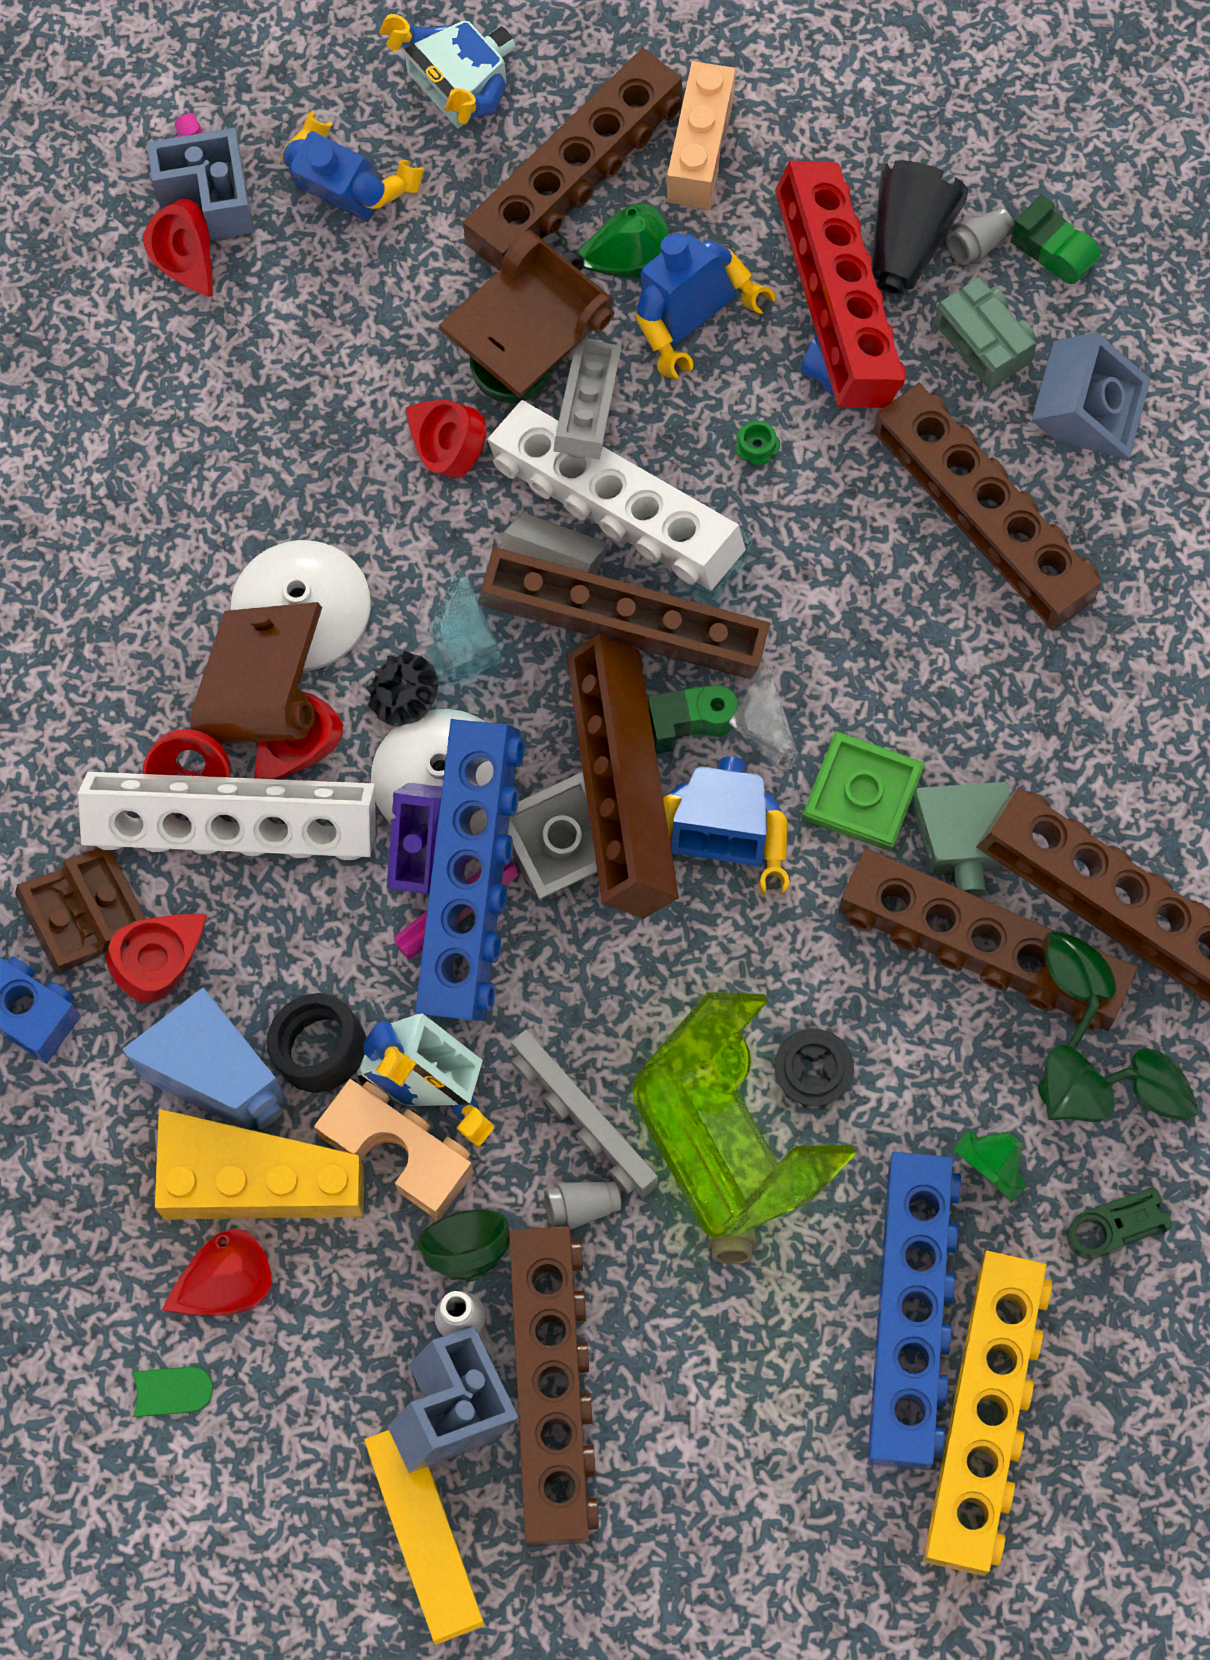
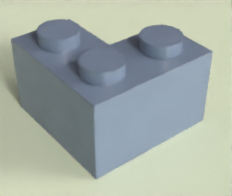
(207, 171)
(460, 1405)

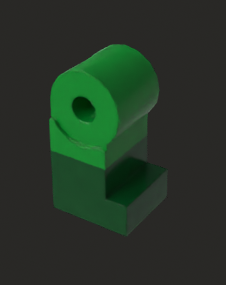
(1054, 241)
(690, 713)

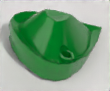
(626, 242)
(996, 1159)

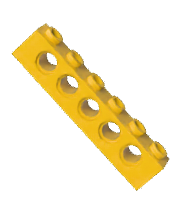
(998, 1280)

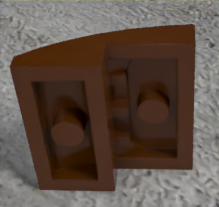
(79, 908)

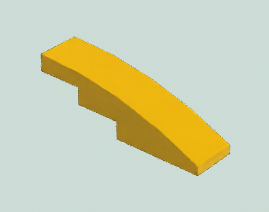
(425, 1542)

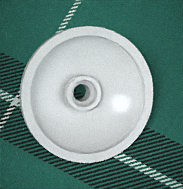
(326, 577)
(408, 758)

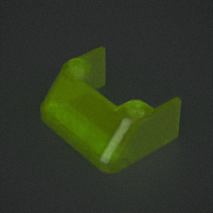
(708, 1133)

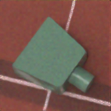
(952, 825)

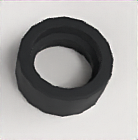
(290, 1023)

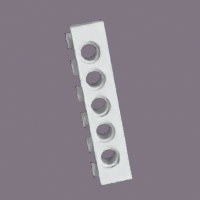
(702, 559)
(248, 800)

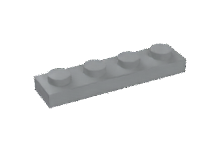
(587, 399)
(595, 1130)

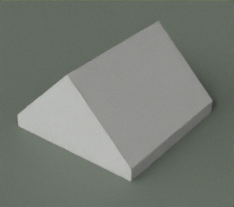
(554, 544)
(554, 837)

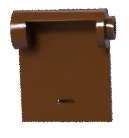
(528, 314)
(255, 675)

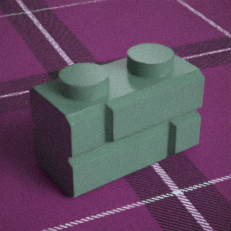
(986, 332)

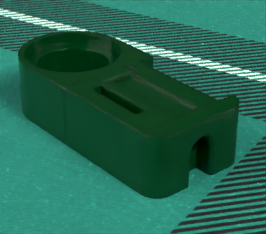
(1122, 1222)

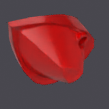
(180, 245)
(447, 436)
(287, 757)
(155, 955)
(223, 1278)

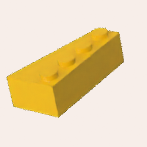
(247, 1174)

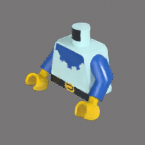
(454, 65)
(425, 1067)

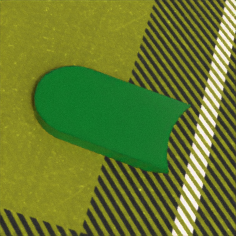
(172, 1391)

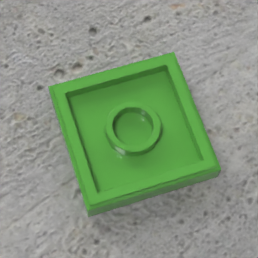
(863, 791)

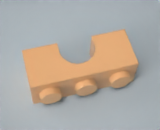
(700, 135)
(363, 1120)

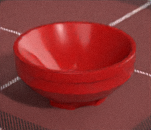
(163, 755)

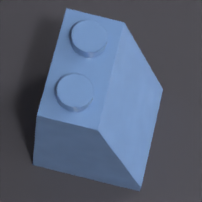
(208, 1064)

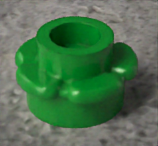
(760, 432)

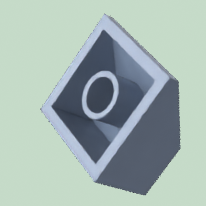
(1091, 396)

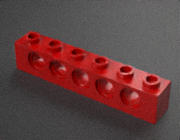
(839, 285)

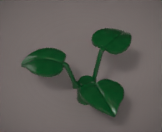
(1070, 1081)

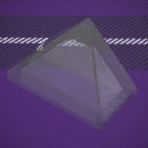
(764, 722)

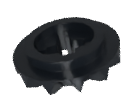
(411, 703)
(814, 1045)

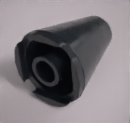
(911, 221)

